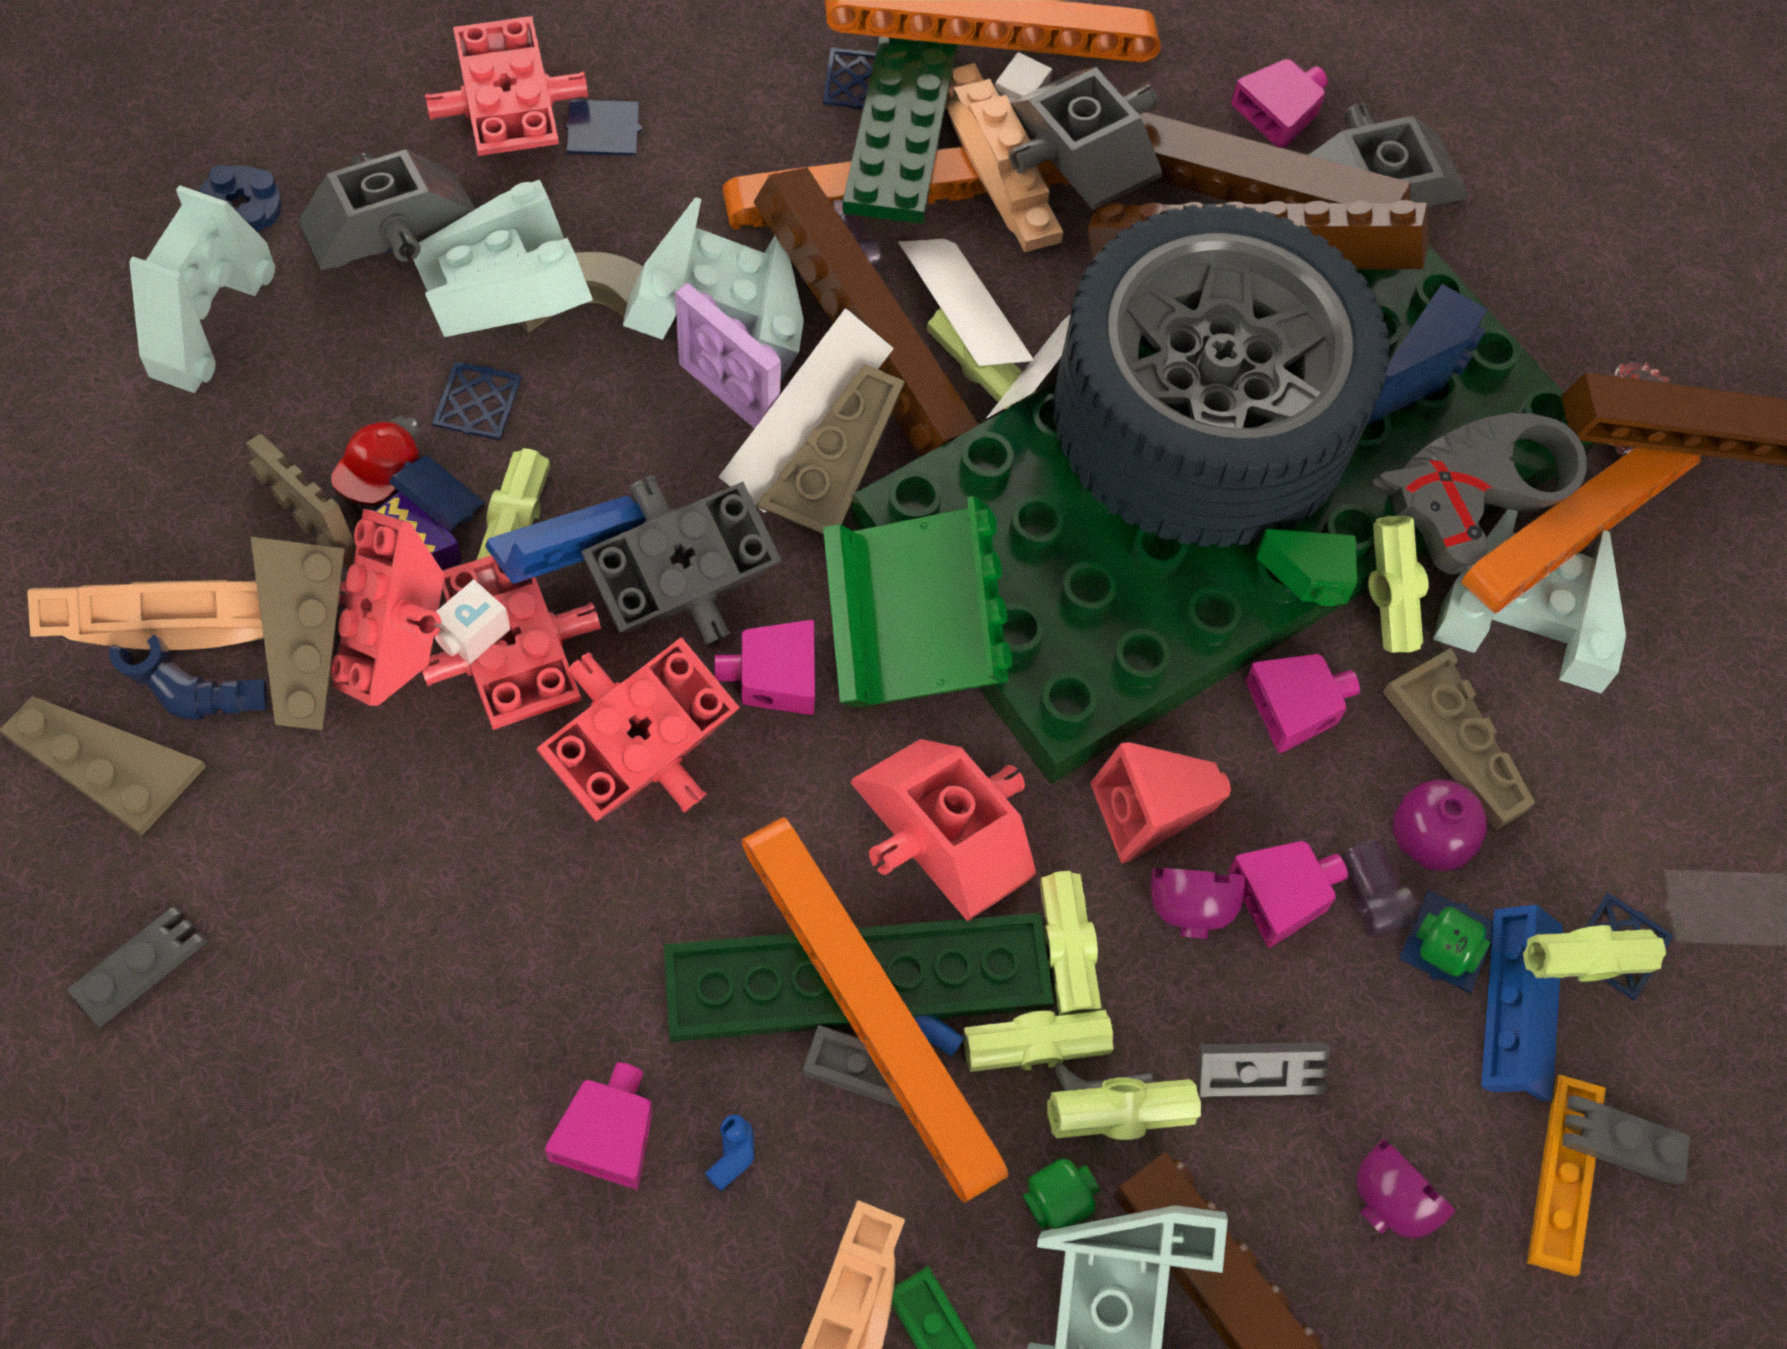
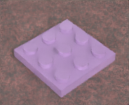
(726, 356)

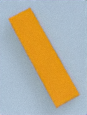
(1563, 1186)

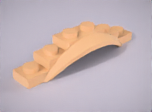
(987, 133)
(127, 615)
(860, 1284)

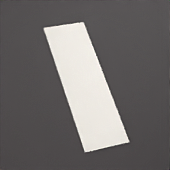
(966, 302)
(1036, 370)
(805, 403)

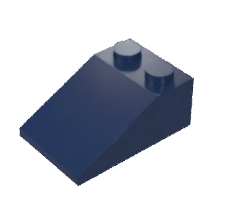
(1432, 351)

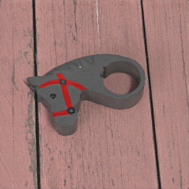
(1471, 466)

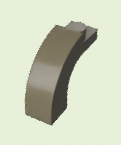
(608, 280)

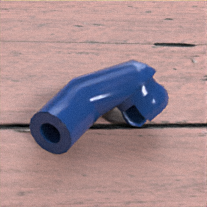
(940, 1034)
(737, 1152)

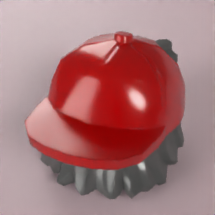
(372, 459)

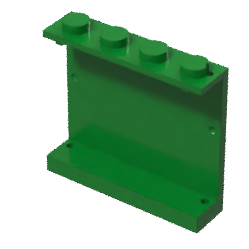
(917, 607)

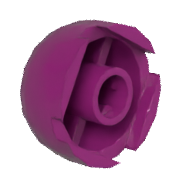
(1440, 825)
(1196, 899)
(1399, 1195)

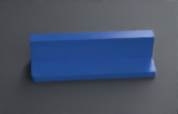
(560, 540)
(1520, 1008)

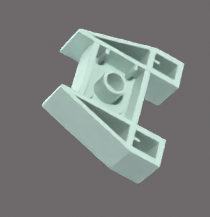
(501, 265)
(741, 280)
(174, 287)
(1571, 605)
(1121, 1273)

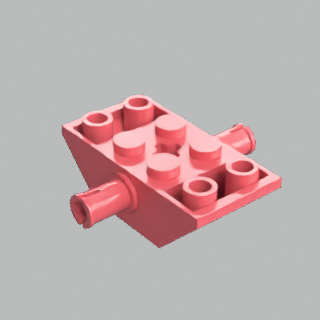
(505, 87)
(388, 610)
(532, 672)
(668, 699)
(950, 823)

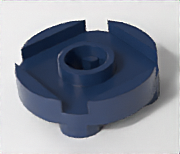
(247, 181)

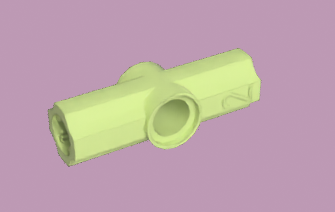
(993, 378)
(519, 496)
(1398, 583)
(1070, 943)
(1594, 953)
(1038, 1039)
(1123, 1108)

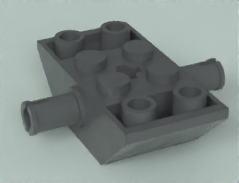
(1089, 135)
(1400, 150)
(381, 207)
(716, 535)

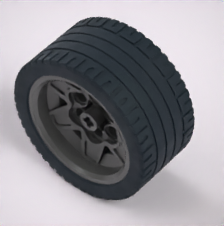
(1226, 295)

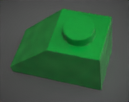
(1312, 564)

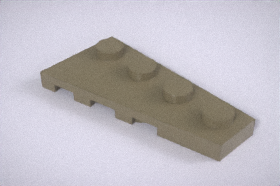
(830, 466)
(307, 499)
(299, 618)
(1451, 726)
(109, 766)

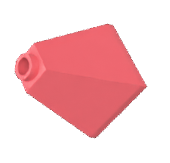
(1154, 795)

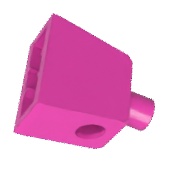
(1280, 99)
(774, 667)
(1299, 697)
(1287, 887)
(605, 1129)

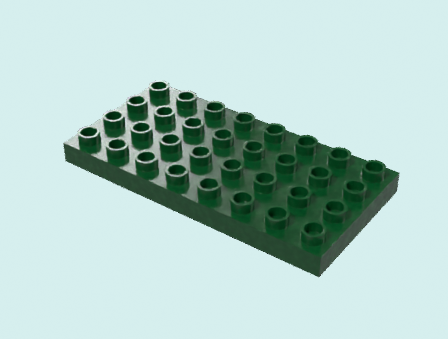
(1132, 624)

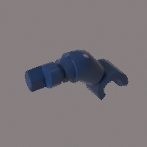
(184, 694)

